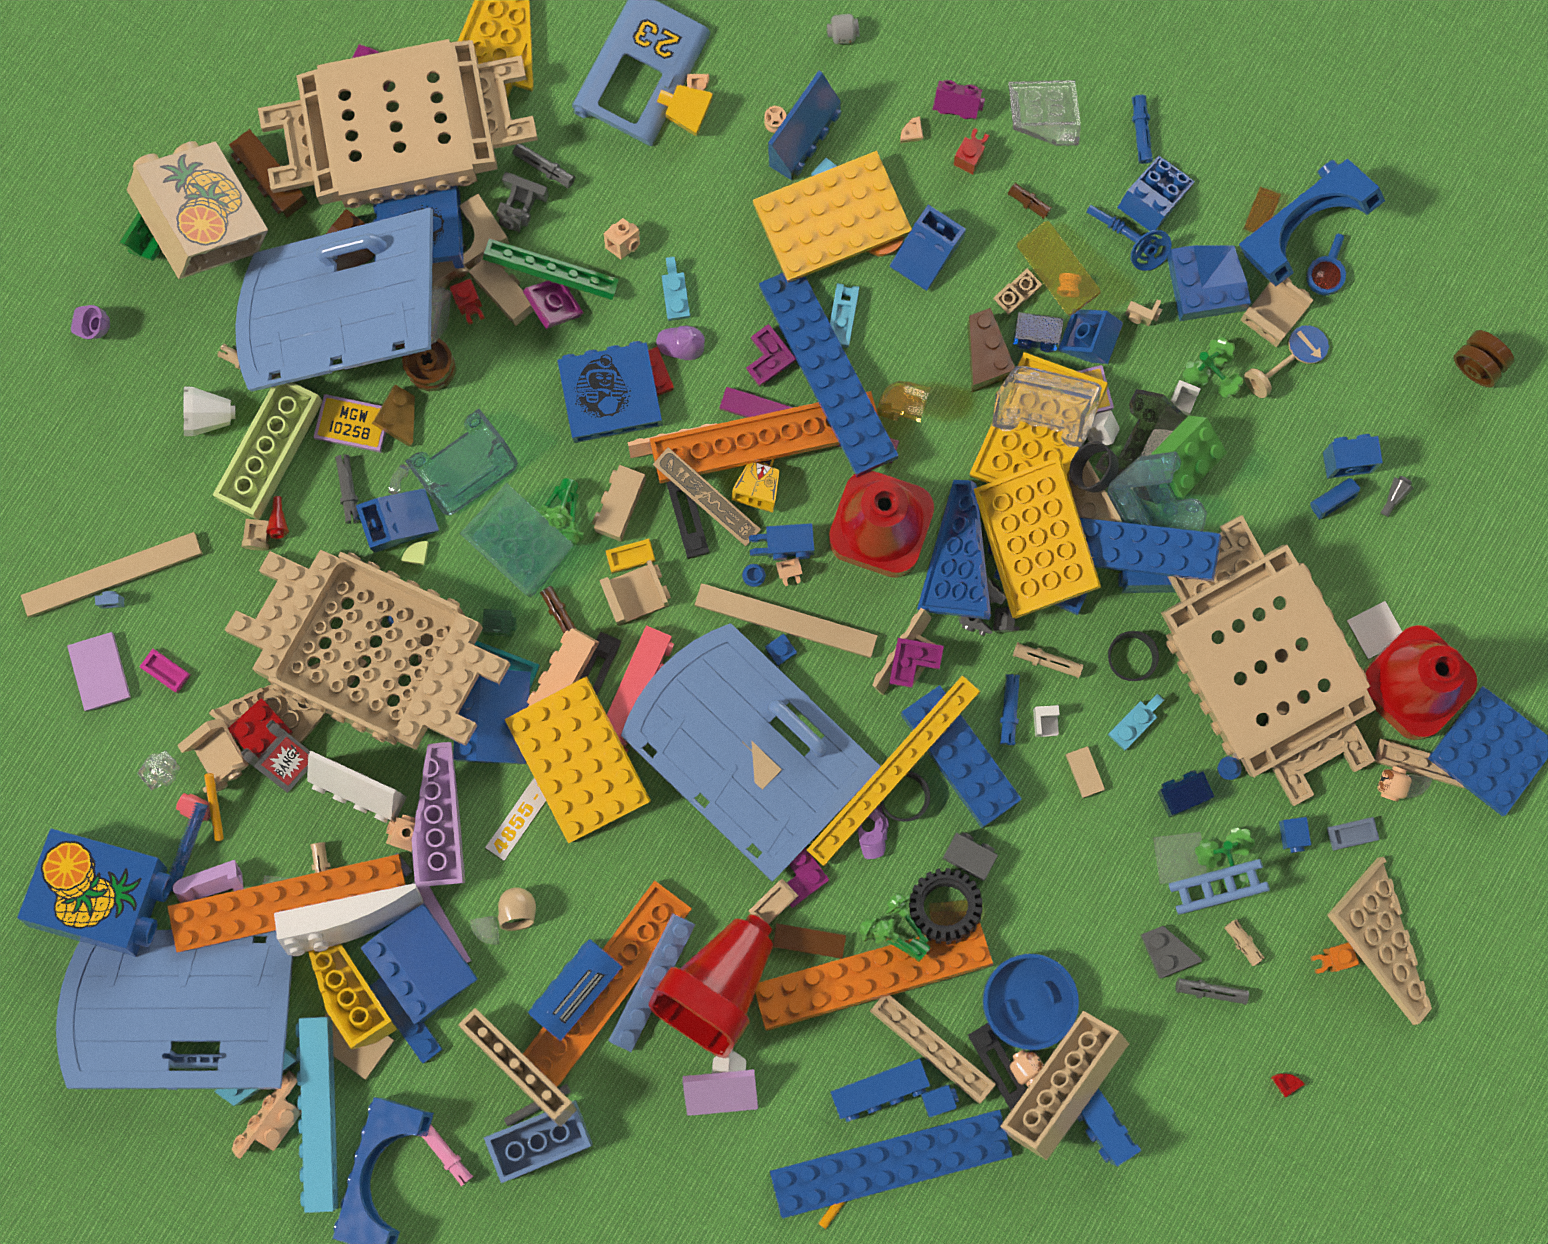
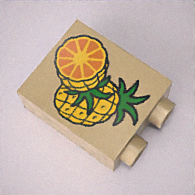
(196, 208)

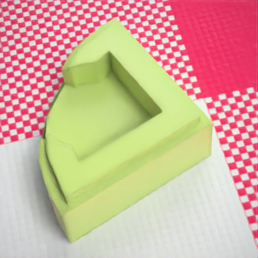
(416, 553)

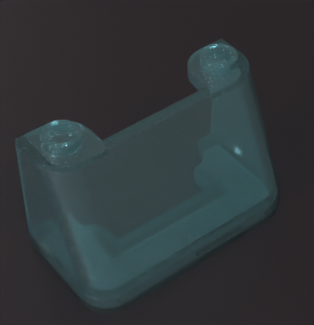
(464, 466)

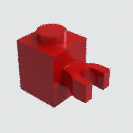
(970, 152)
(467, 299)

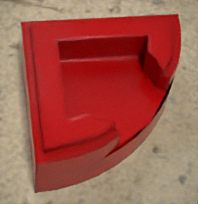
(1287, 1083)

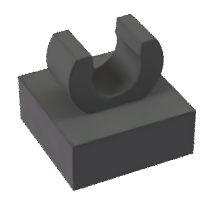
(1003, 621)

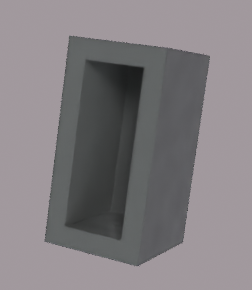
(970, 856)

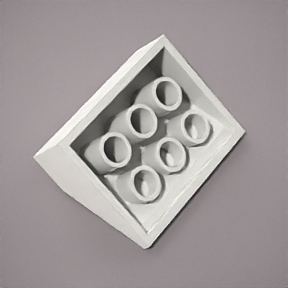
(354, 787)

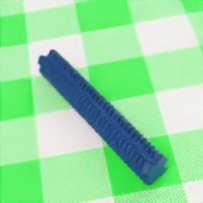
(187, 842)

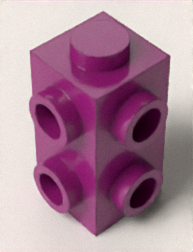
(958, 99)

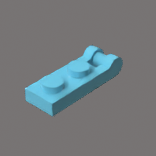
(843, 313)

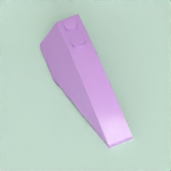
(437, 823)

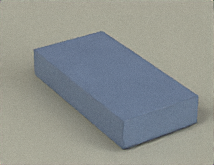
(1353, 833)

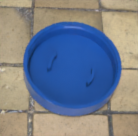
(1030, 1001)

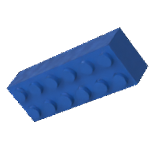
(965, 764)

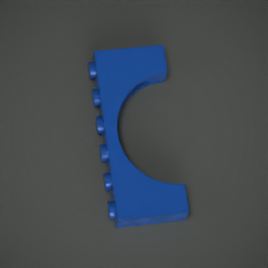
(1341, 187)
(385, 1124)

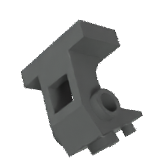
(521, 191)
(996, 595)

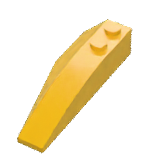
(349, 998)

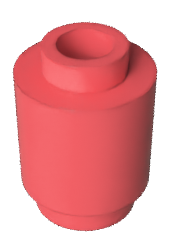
(186, 805)

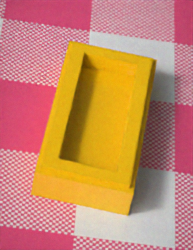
(630, 556)

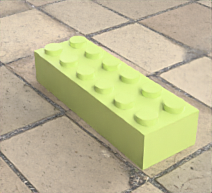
(268, 448)

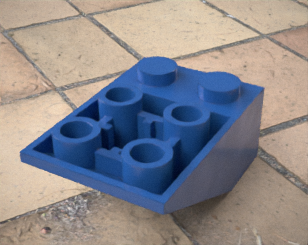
(1155, 194)
(928, 247)
(397, 519)

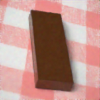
(809, 941)

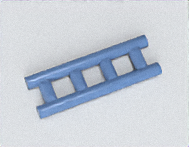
(1232, 894)

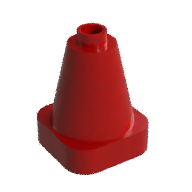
(880, 539)
(1411, 691)
(716, 986)

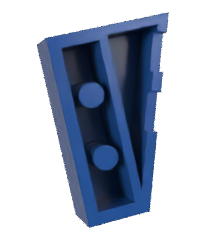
(1107, 1130)

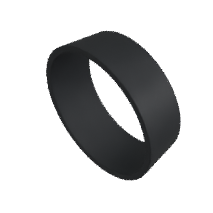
(1081, 458)
(1147, 640)
(921, 781)

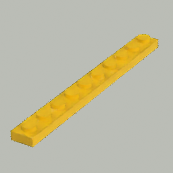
(893, 770)

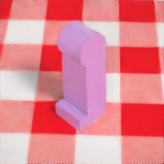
(209, 882)

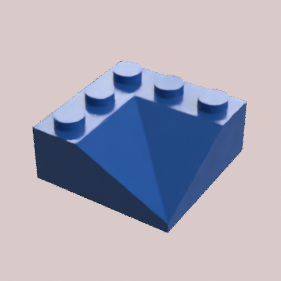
(1207, 281)

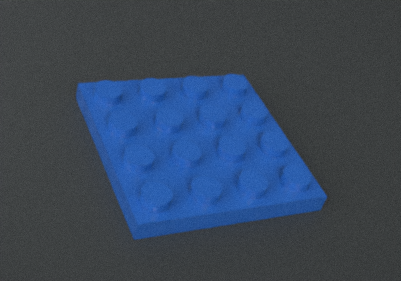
(1492, 751)

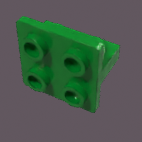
(140, 240)

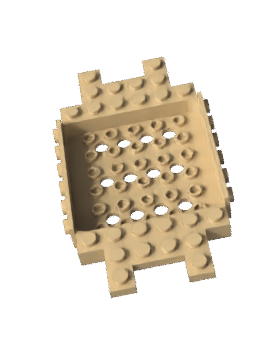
(475, 121)
(301, 615)
(1310, 730)

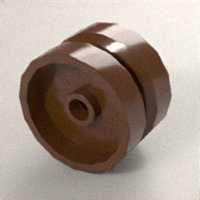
(1484, 358)
(434, 375)

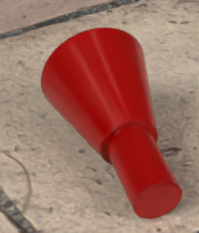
(277, 524)

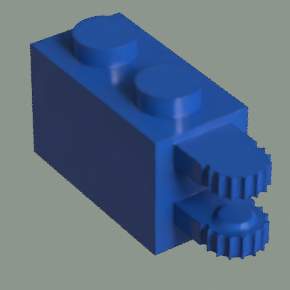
(785, 542)

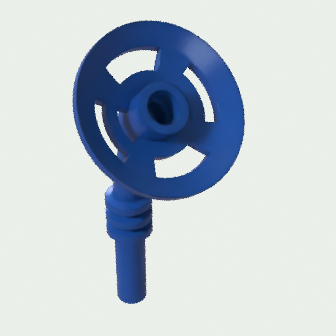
(1145, 244)

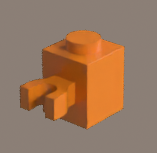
(1337, 958)

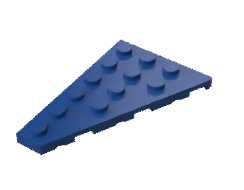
(957, 567)

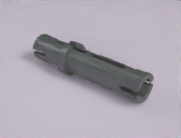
(551, 169)
(348, 499)
(1184, 986)

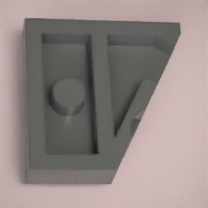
(1167, 952)

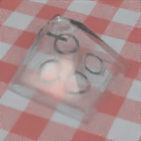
(1046, 110)

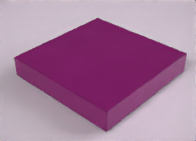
(552, 303)

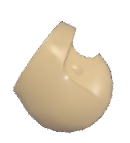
(516, 904)

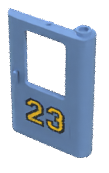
(656, 38)

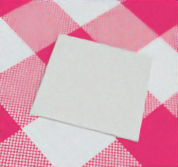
(1375, 628)

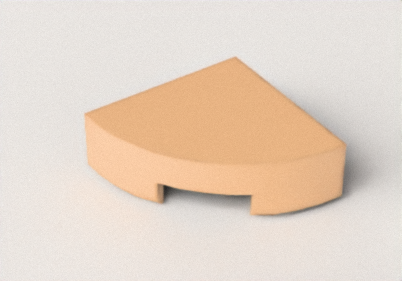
(698, 81)
(912, 131)

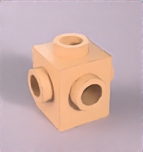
(622, 238)
(395, 830)

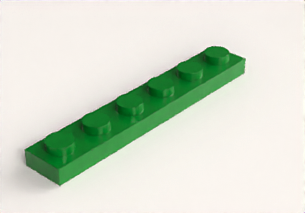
(550, 269)

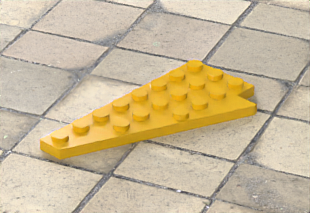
(501, 32)

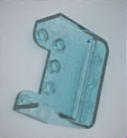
(1146, 498)

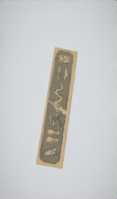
(706, 496)

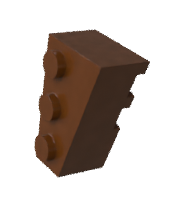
(988, 352)

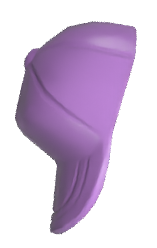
(90, 322)
(681, 342)

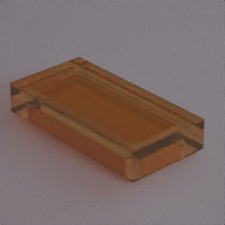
(1262, 209)
(948, 912)

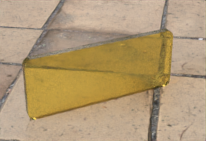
(1058, 268)

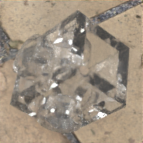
(158, 770)

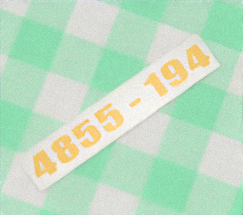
(517, 821)

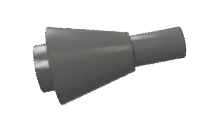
(1399, 490)

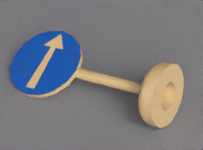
(1306, 345)

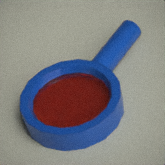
(1327, 273)

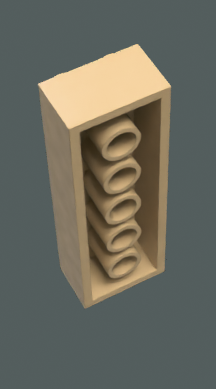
(1065, 1085)

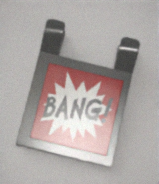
(283, 760)

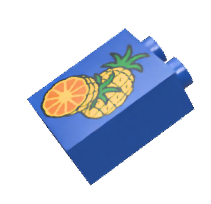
(95, 893)

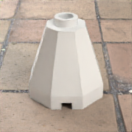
(205, 411)

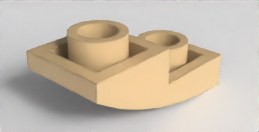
(1018, 291)

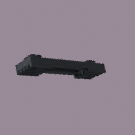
(694, 543)
(606, 649)
(984, 1040)

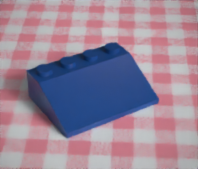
(804, 127)
(488, 707)
(419, 964)

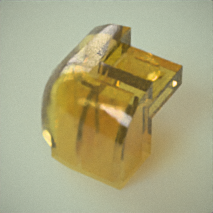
(903, 400)

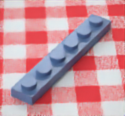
(662, 959)

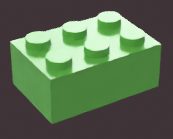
(1197, 449)

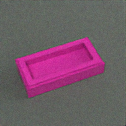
(165, 671)

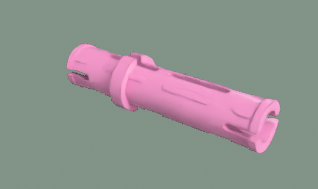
(447, 1156)

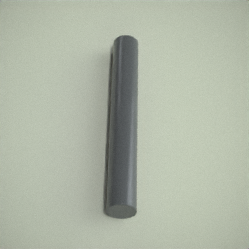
(529, 1109)

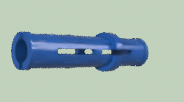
(1141, 119)
(1009, 717)

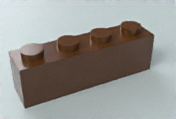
(257, 160)

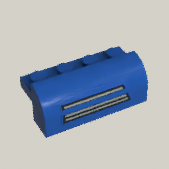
(574, 989)

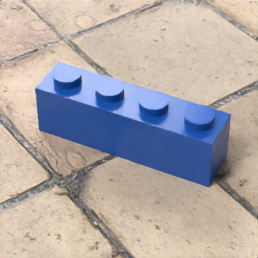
(879, 1089)

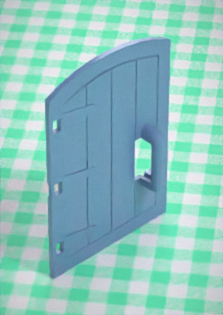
(305, 313)
(696, 721)
(127, 1010)

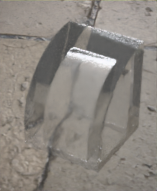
(486, 929)

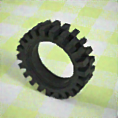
(946, 879)

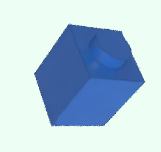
(1295, 834)
(939, 1100)

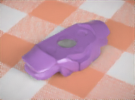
(873, 842)

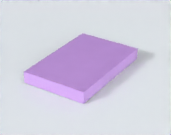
(99, 671)
(720, 1092)

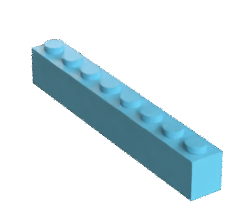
(318, 1114)

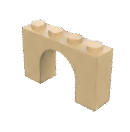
(484, 228)

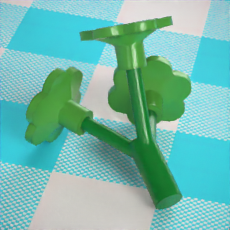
(1221, 352)
(1237, 842)

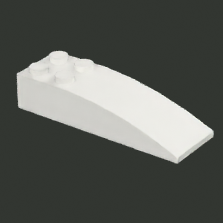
(343, 919)

